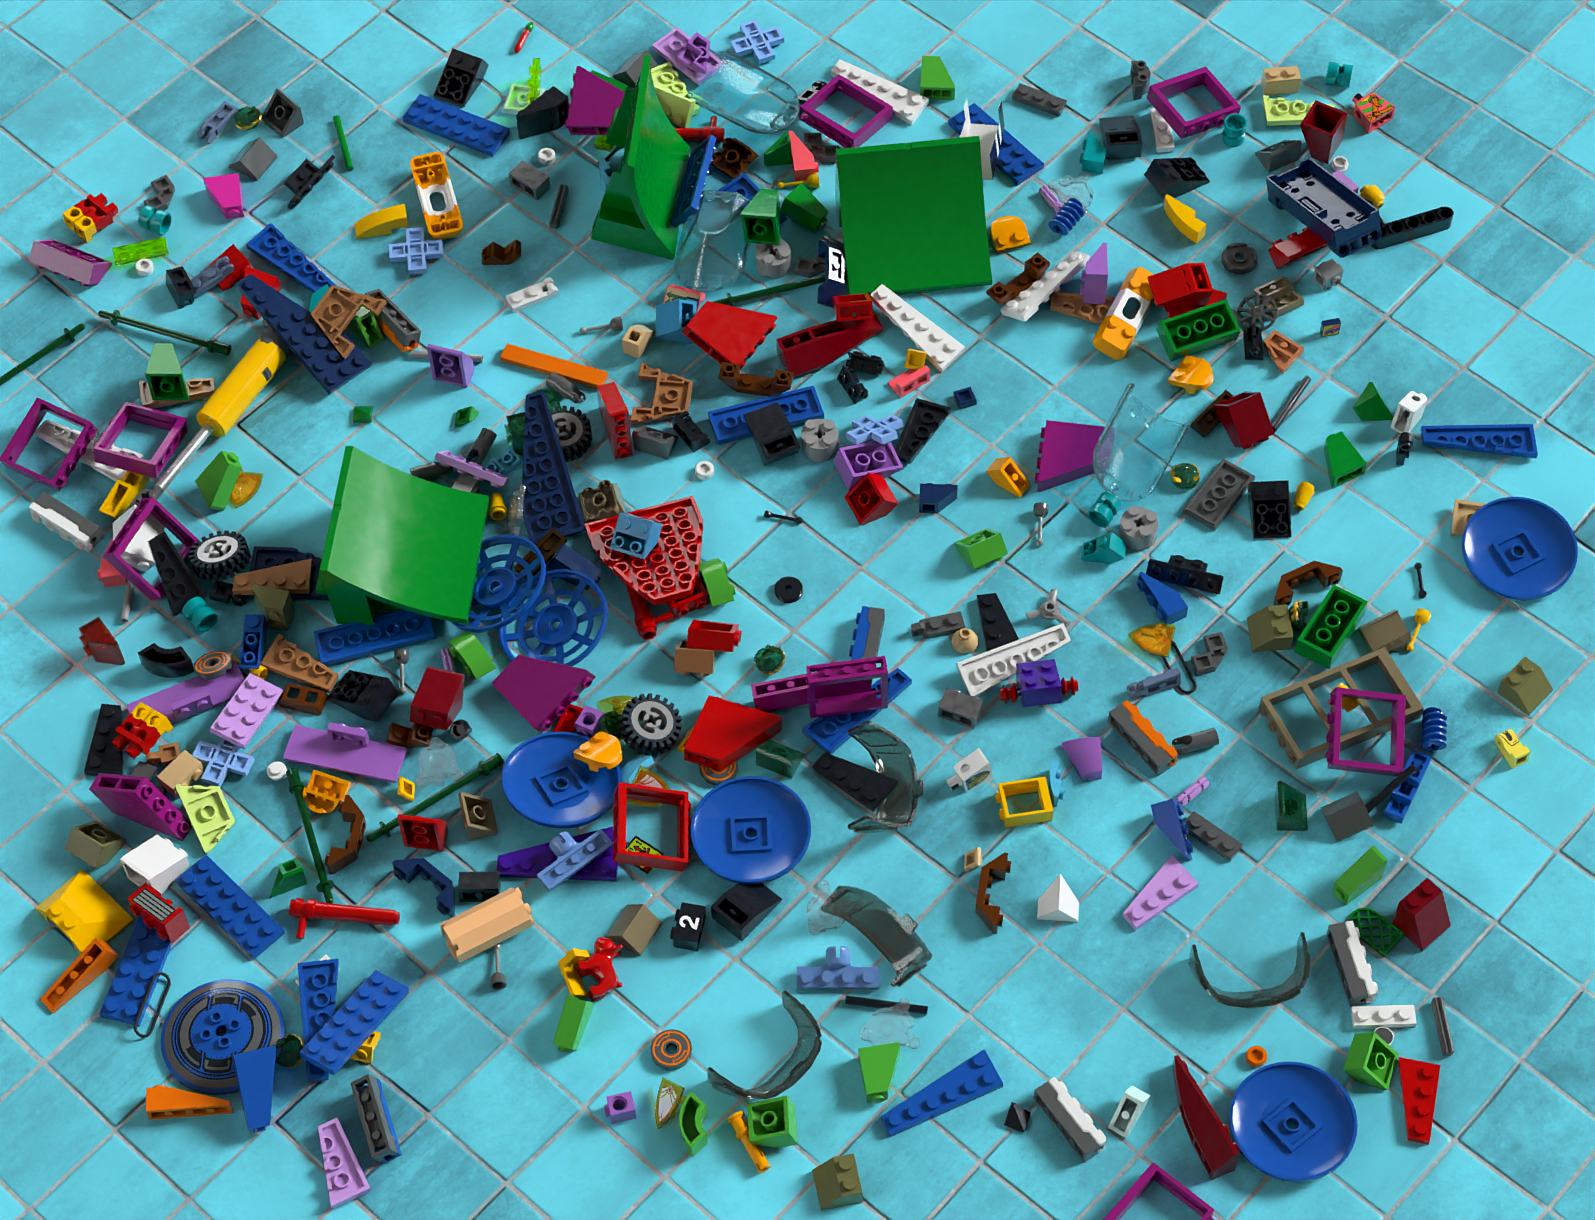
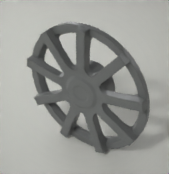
(1257, 311)

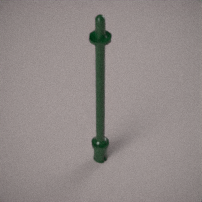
(773, 290)
(69, 335)
(212, 345)
(483, 769)
(296, 787)

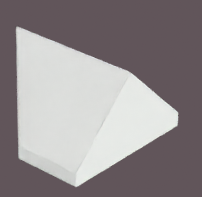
(1058, 903)

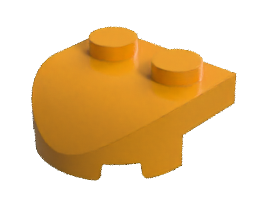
(1008, 233)
(1192, 374)
(600, 751)
(325, 792)

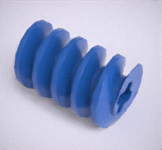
(1067, 217)
(1433, 729)

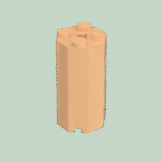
(487, 924)

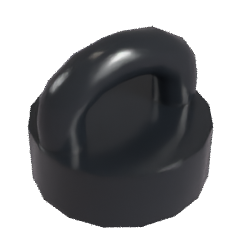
(460, 729)

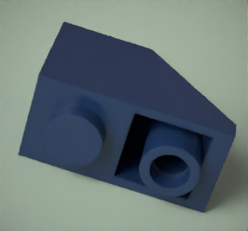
(936, 497)

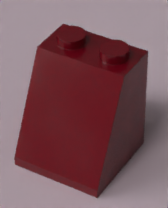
(1323, 130)
(1245, 419)
(437, 698)
(1423, 914)

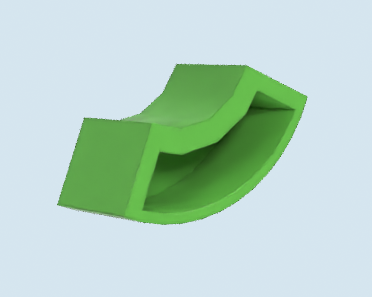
(716, 582)
(471, 655)
(691, 1120)

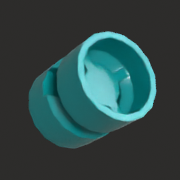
(1339, 74)
(1234, 130)
(156, 220)
(1104, 509)
(200, 615)

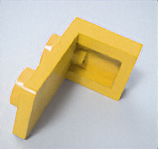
(570, 974)

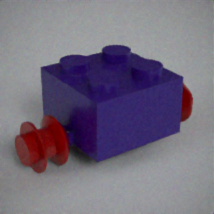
(1038, 684)

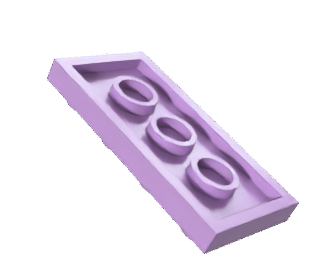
(672, 45)
(246, 711)

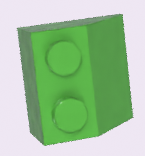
(981, 548)
(1371, 1060)
(772, 1122)

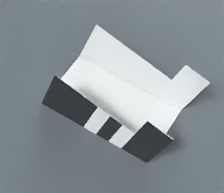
(990, 140)

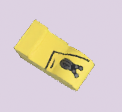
(1512, 748)

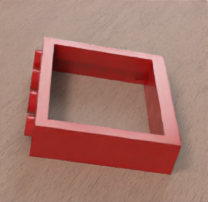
(657, 795)

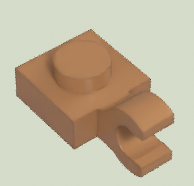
(166, 754)

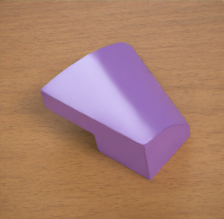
(695, 54)

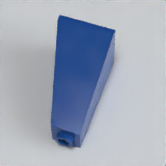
(255, 1083)

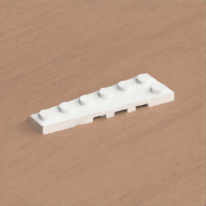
(905, 103)
(927, 336)
(64, 439)
(999, 664)

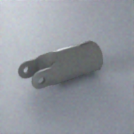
(564, 388)
(482, 445)
(430, 471)
(1197, 741)

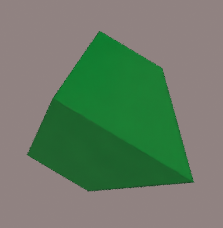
(779, 152)
(1371, 405)
(288, 877)

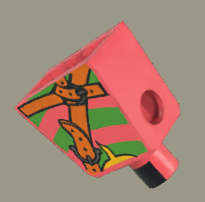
(1372, 111)

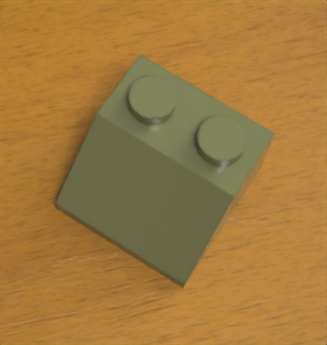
(275, 605)
(1270, 629)
(1525, 686)
(94, 843)
(838, 1182)

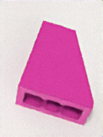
(226, 194)

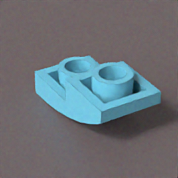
(605, 172)
(505, 463)
(630, 769)
(1055, 784)

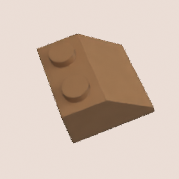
(694, 660)

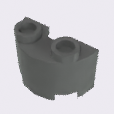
(1140, 78)

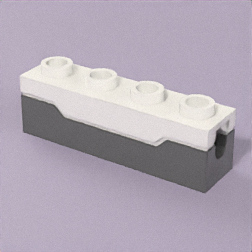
(66, 522)
(1352, 963)
(1070, 1119)

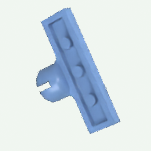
(572, 856)
(838, 973)

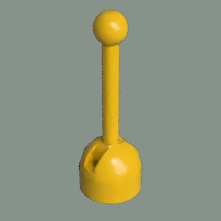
(812, 181)
(1421, 618)
(262, 672)

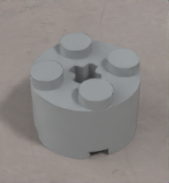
(773, 259)
(819, 439)
(1138, 528)

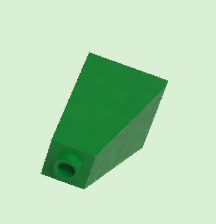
(762, 218)

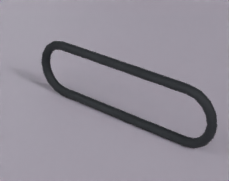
(1186, 667)
(144, 1001)

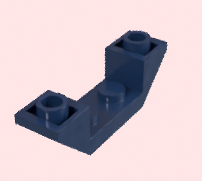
(834, 272)
(410, 868)

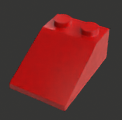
(423, 832)

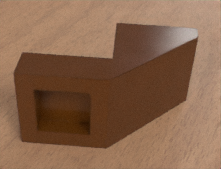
(497, 255)
(411, 737)

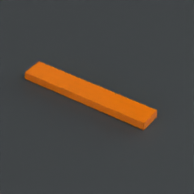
(549, 364)

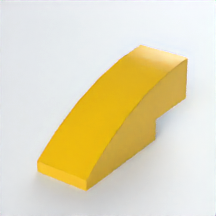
(1184, 219)
(381, 222)
(123, 494)

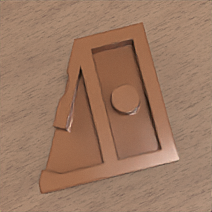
(1282, 350)

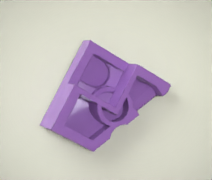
(1085, 756)

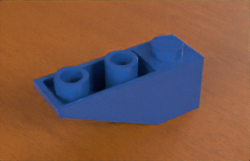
(1166, 601)
(253, 640)
(1169, 820)

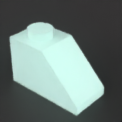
(1128, 1111)

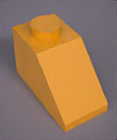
(1008, 476)

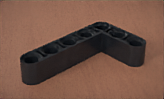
(1414, 227)

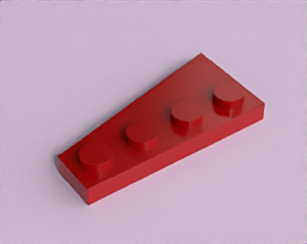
(1419, 1093)

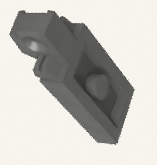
(938, 625)

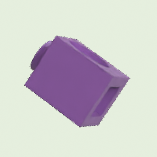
(588, 715)
(623, 1099)

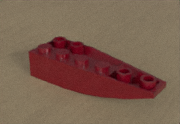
(824, 343)
(1203, 1124)

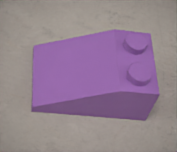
(1095, 277)
(450, 365)
(857, 460)

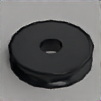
(788, 596)

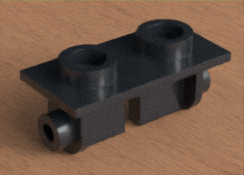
(1253, 343)
(872, 363)
(849, 381)

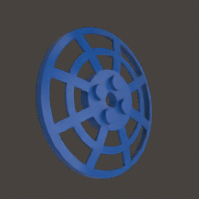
(506, 581)
(557, 613)

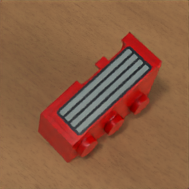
(158, 913)

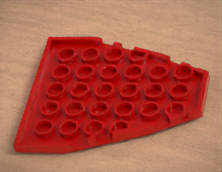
(673, 562)

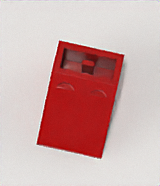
(1181, 286)

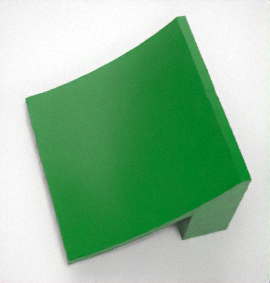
(645, 191)
(913, 216)
(399, 544)

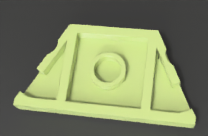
(207, 813)

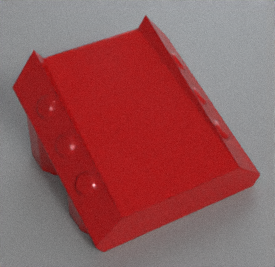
(239, 263)

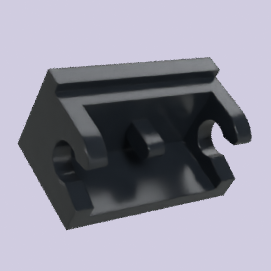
(180, 286)
(689, 431)
(478, 886)

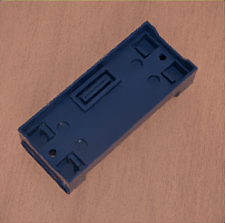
(1326, 207)

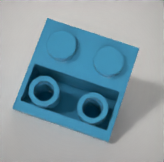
(673, 318)
(635, 535)

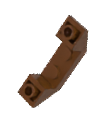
(1033, 271)
(754, 384)
(1325, 573)
(343, 857)
(993, 870)

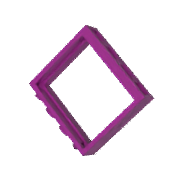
(1202, 76)
(834, 130)
(175, 424)
(26, 431)
(128, 531)
(847, 672)
(1397, 732)
(1169, 1183)

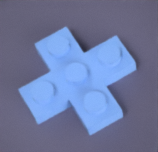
(757, 41)
(416, 250)
(879, 430)
(221, 760)

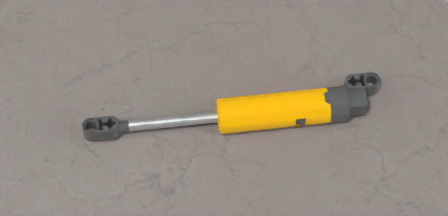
(228, 401)

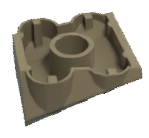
(601, 501)
(1385, 632)

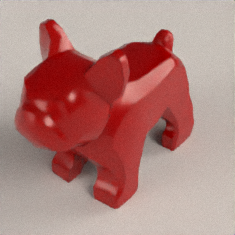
(601, 968)

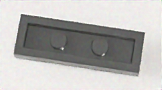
(1039, 99)
(1213, 836)

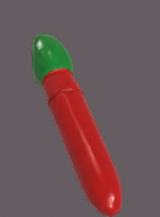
(528, 28)

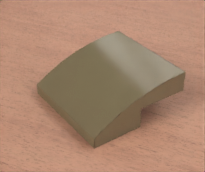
(1282, 293)

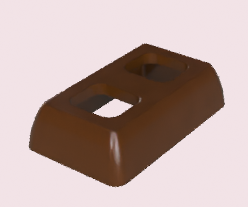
(300, 704)

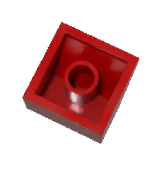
(871, 498)

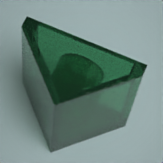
(778, 758)
(1290, 808)

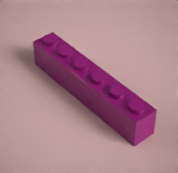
(793, 691)

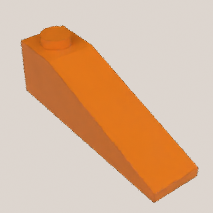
(83, 971)
(175, 1103)

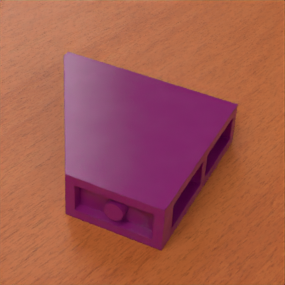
(591, 104)
(1065, 453)
(541, 688)
(141, 802)

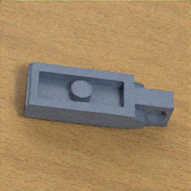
(1155, 684)

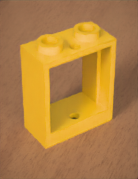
(1021, 787)

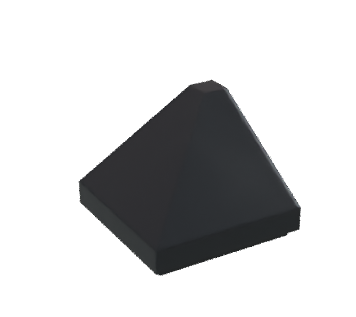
(1017, 1117)

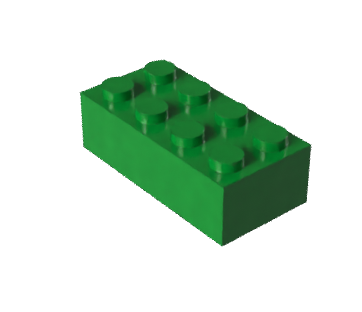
(1198, 330)
(1331, 626)

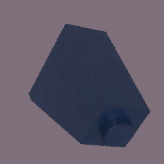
(569, 559)

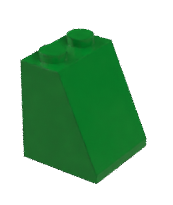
(165, 374)

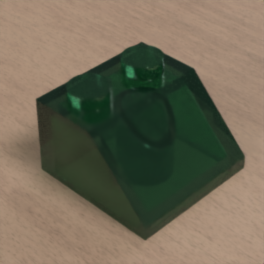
(515, 432)

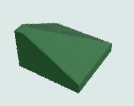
(362, 414)
(465, 415)

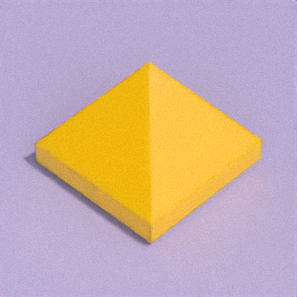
(406, 788)

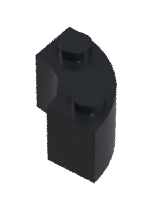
(166, 662)

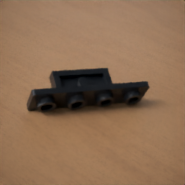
(303, 178)
(1185, 573)

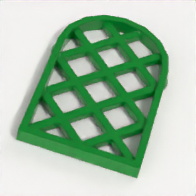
(1388, 924)

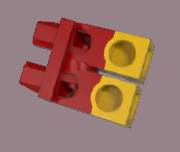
(90, 216)
(141, 730)

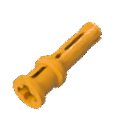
(742, 1133)

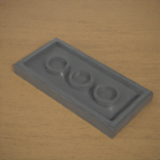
(1218, 494)

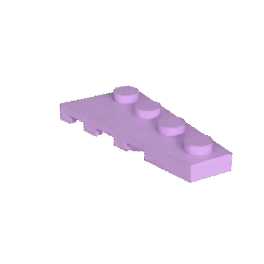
(447, 459)
(1162, 891)
(342, 1169)

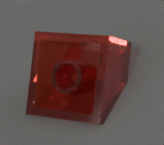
(100, 643)

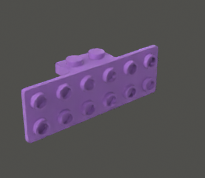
(193, 695)
(345, 751)

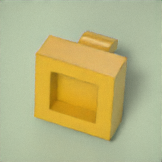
(915, 359)

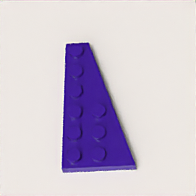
(532, 860)

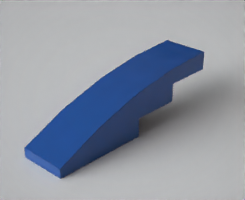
(1405, 793)

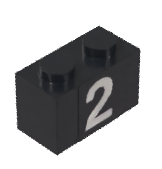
(689, 926)

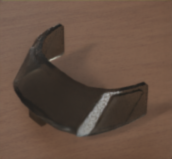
(894, 760)
(884, 928)
(1258, 998)
(793, 1069)

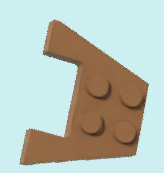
(338, 309)
(670, 397)

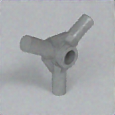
(1049, 610)

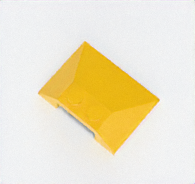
(84, 911)

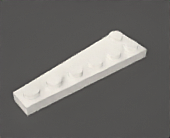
(1027, 302)

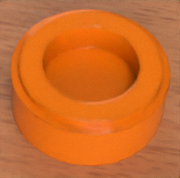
(1256, 1056)

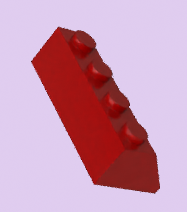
(1295, 247)

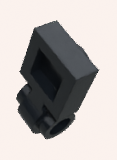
(808, 93)
(1405, 442)
(223, 592)

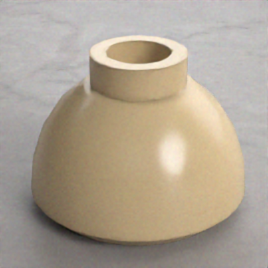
(964, 641)

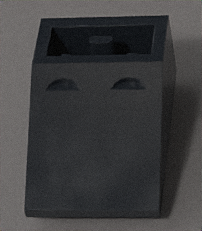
(460, 77)
(543, 114)
(1121, 137)
(1175, 176)
(772, 433)
(1269, 509)
(364, 695)
(744, 908)

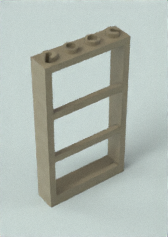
(1377, 727)

